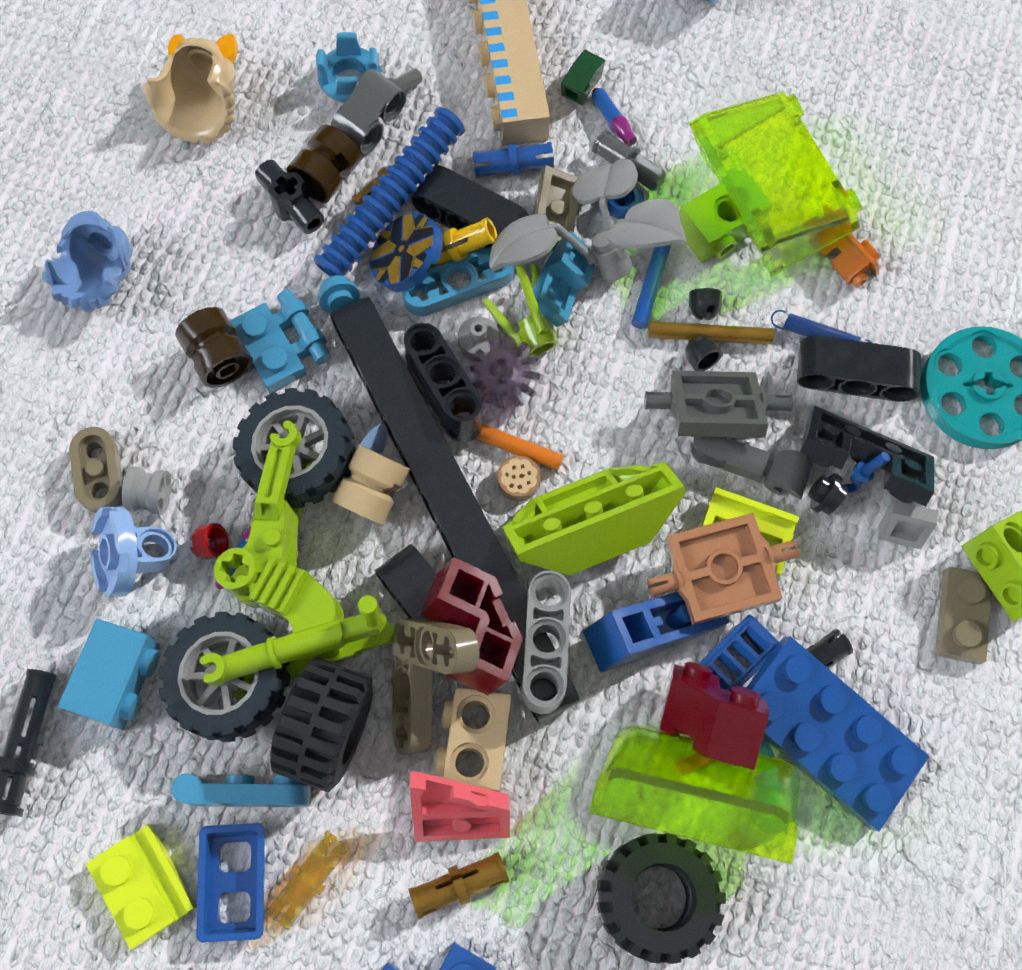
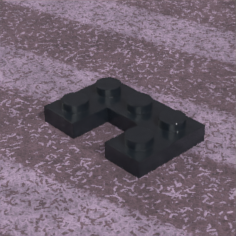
(832, 439)

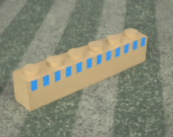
(513, 70)

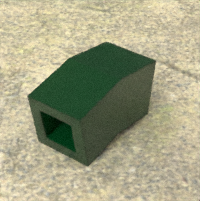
(582, 77)

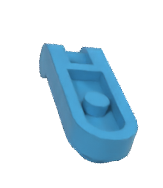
(240, 792)

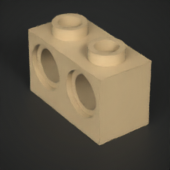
(486, 741)

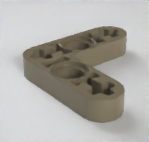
(418, 650)

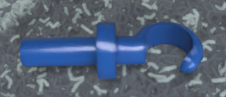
(865, 471)

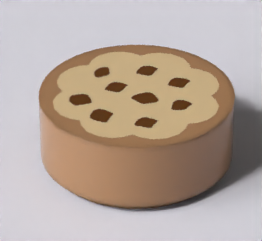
(518, 478)

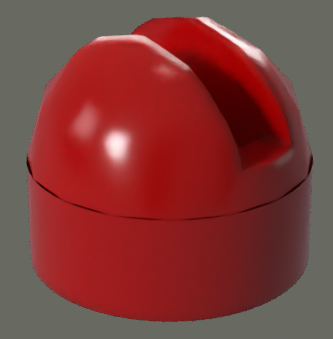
(200, 537)

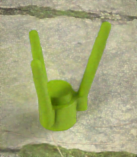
(534, 329)

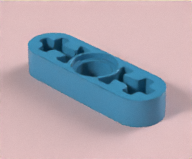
(453, 296)

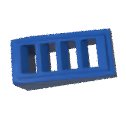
(758, 636)

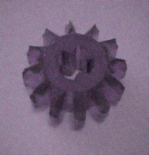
(515, 358)

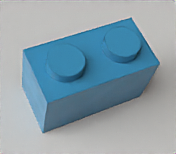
(110, 675)

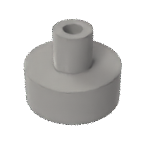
(475, 335)

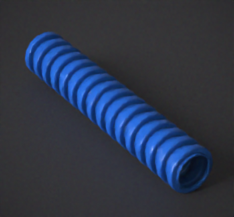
(390, 193)

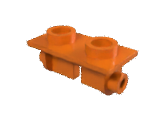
(853, 260)

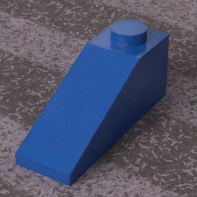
(643, 631)

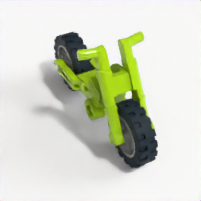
(270, 579)

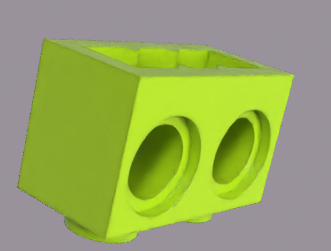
(999, 561)

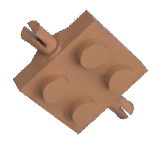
(723, 568)

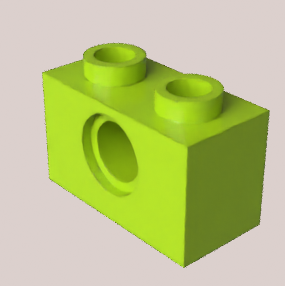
(705, 230)

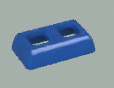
(215, 882)

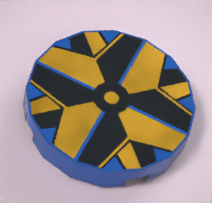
(406, 252)

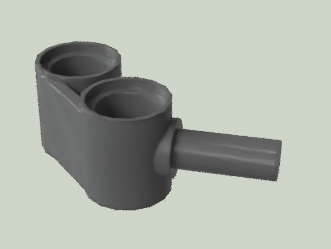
(373, 98)

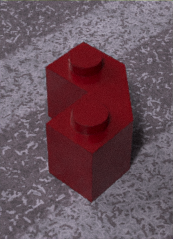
(473, 600)
(720, 721)

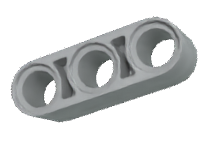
(548, 619)

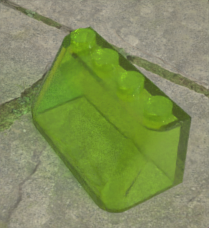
(677, 791)

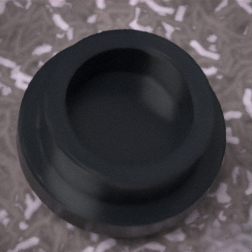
(827, 493)

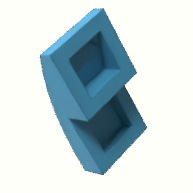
(560, 280)

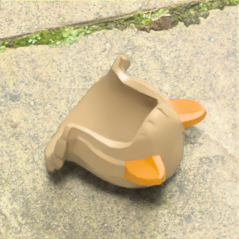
(195, 89)

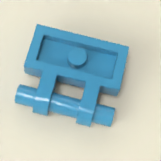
(272, 354)

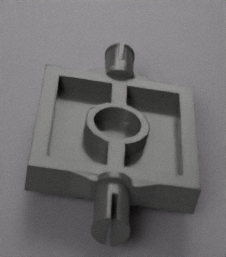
(718, 404)

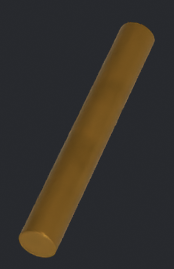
(718, 333)

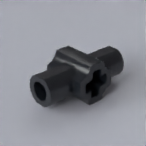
(289, 196)

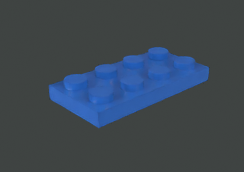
(835, 735)

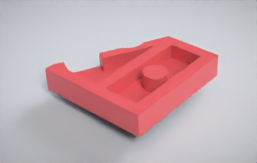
(456, 810)

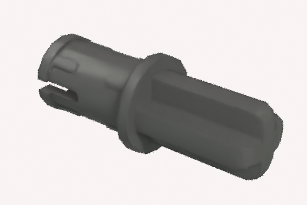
(612, 149)

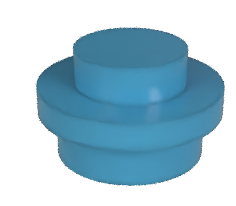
(336, 293)

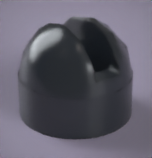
(705, 303)
(703, 353)

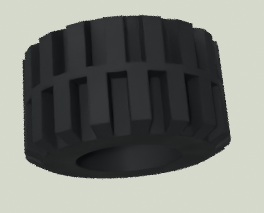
(321, 724)
(701, 906)

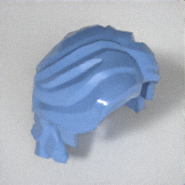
(90, 263)

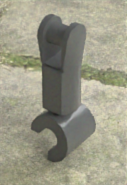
(785, 471)

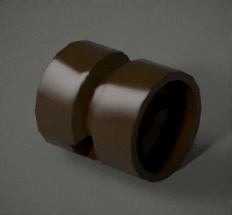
(326, 162)
(214, 347)

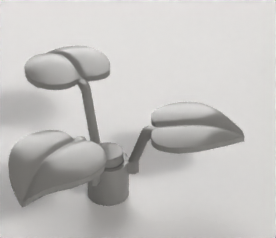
(645, 225)

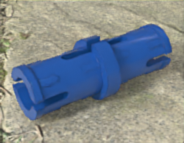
(513, 159)

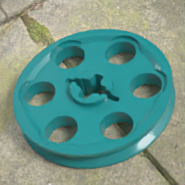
(964, 387)

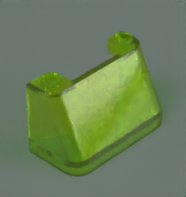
(776, 178)

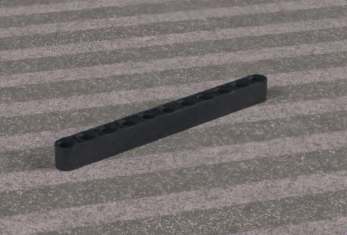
(437, 472)

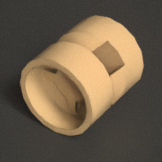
(370, 484)

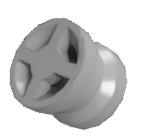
(146, 490)

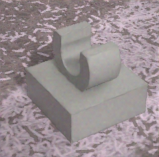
(907, 524)

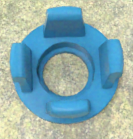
(345, 56)

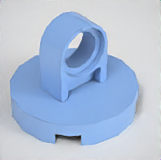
(121, 551)

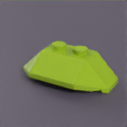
(595, 517)

